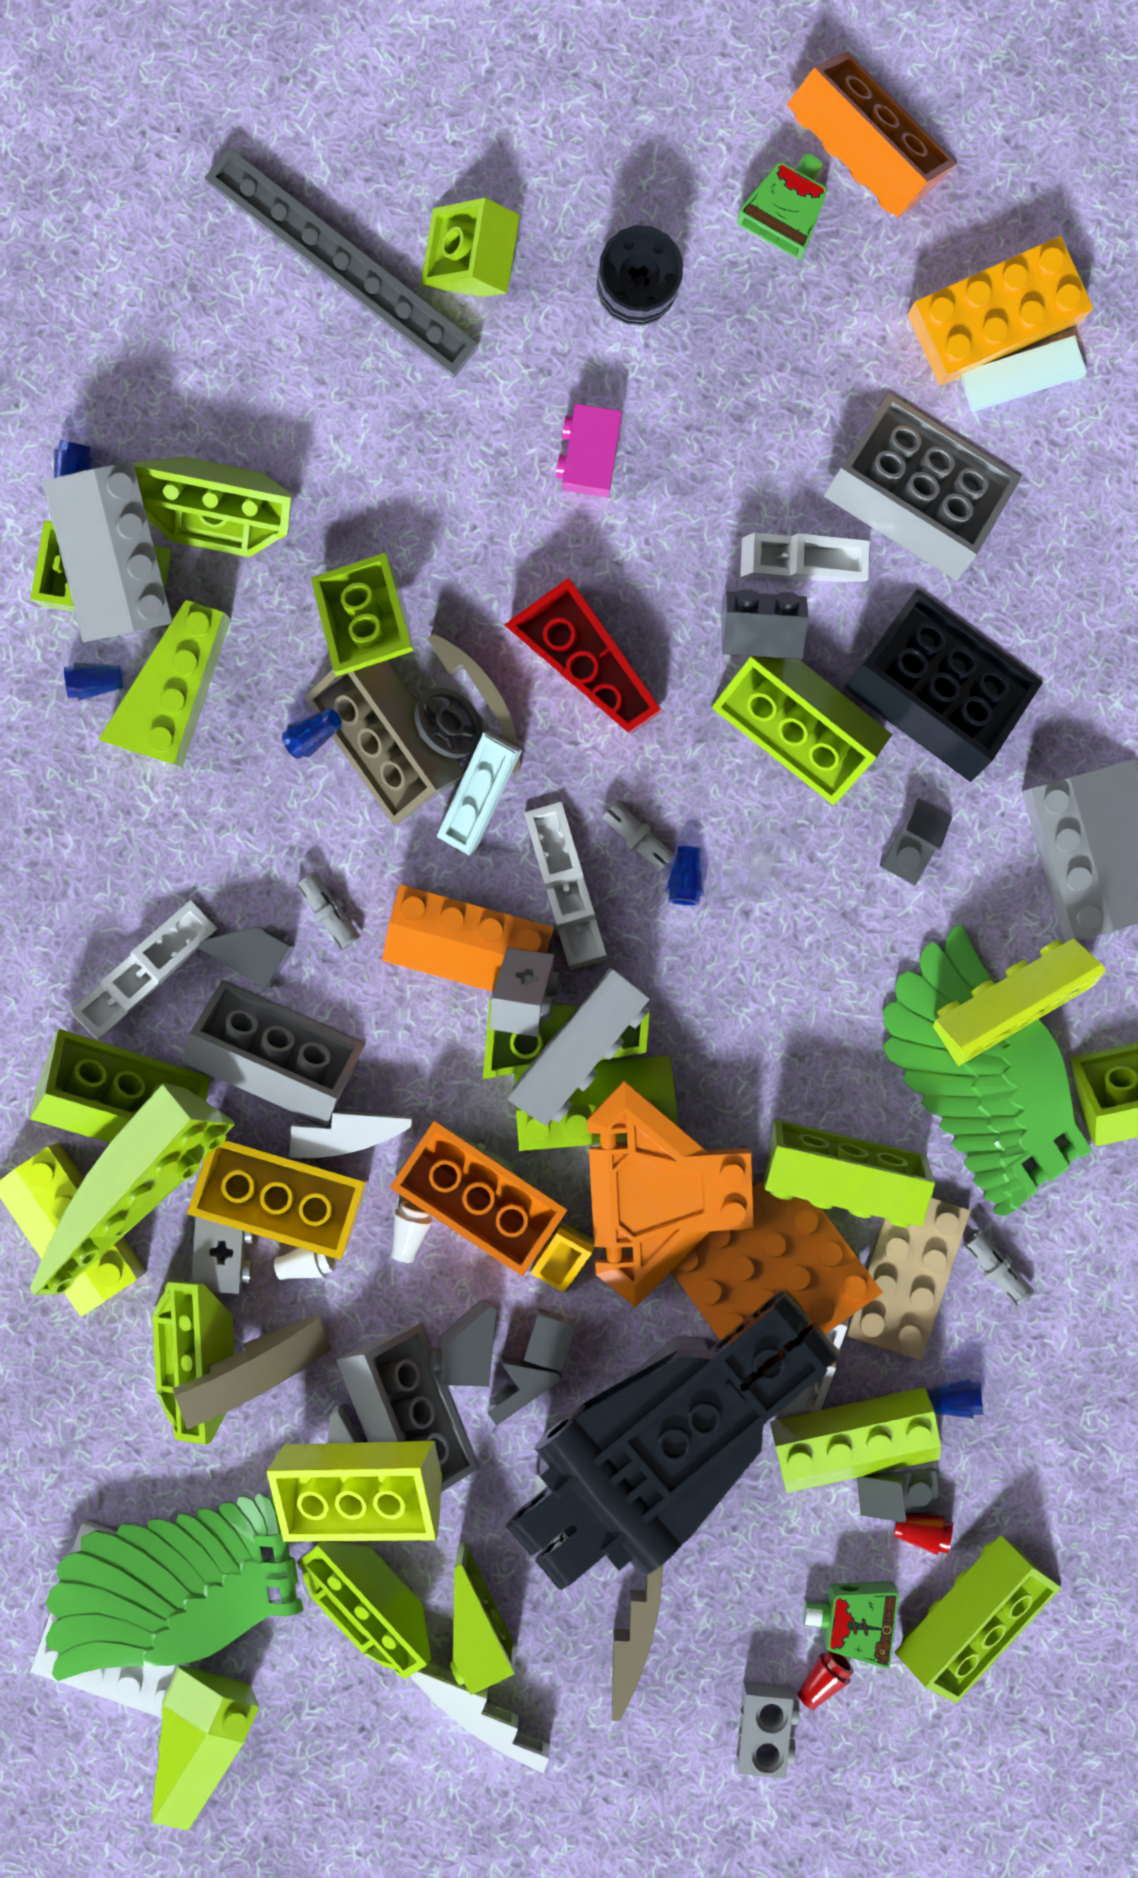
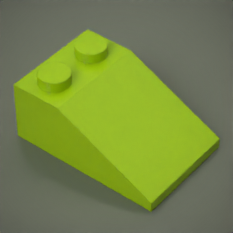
(362, 614)
(481, 1640)

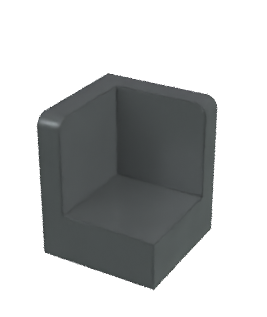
(549, 1341)

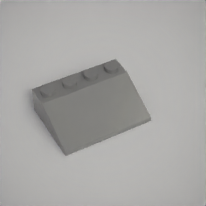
(923, 487)
(1089, 848)

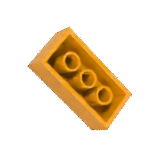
(1000, 310)

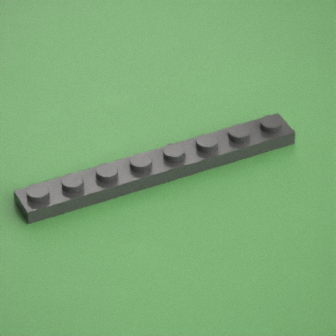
(341, 262)

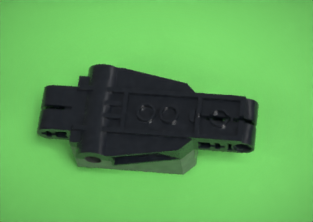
(666, 1444)

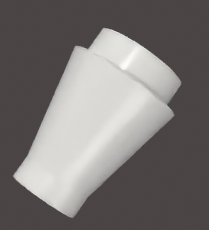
(409, 1231)
(303, 1264)

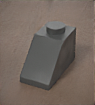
(252, 952)
(466, 1348)

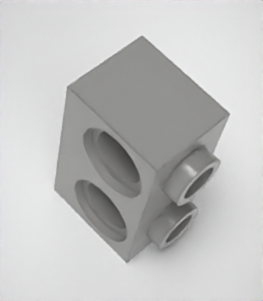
(760, 1729)

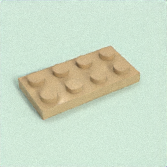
(913, 1273)

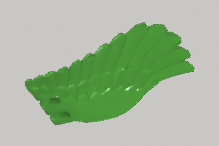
(996, 1104)
(170, 1588)

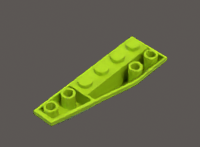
(129, 1180)

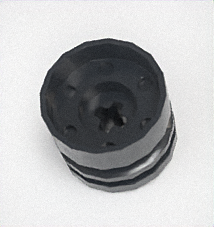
(633, 253)

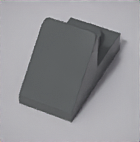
(916, 842)
(530, 1383)
(897, 1493)

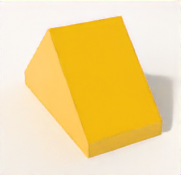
(563, 1256)

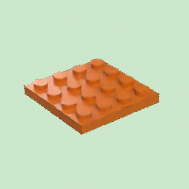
(788, 1249)

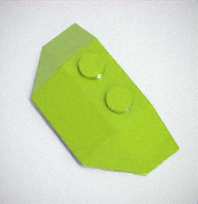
(214, 504)
(189, 1335)
(368, 1604)

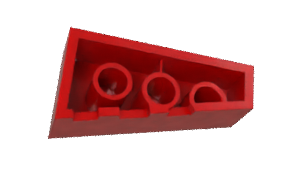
(586, 655)

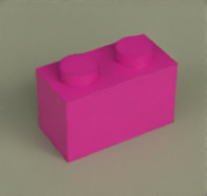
(590, 451)

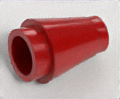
(926, 1532)
(825, 1679)

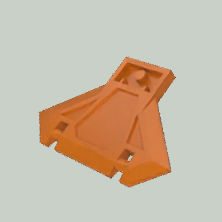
(658, 1192)

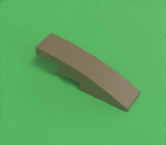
(252, 1372)
(633, 1644)

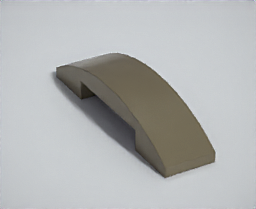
(455, 660)

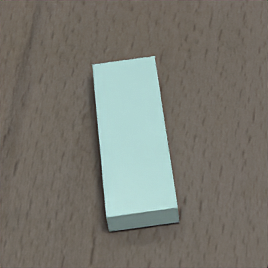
(1023, 373)
(479, 793)

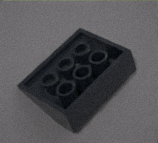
(944, 686)

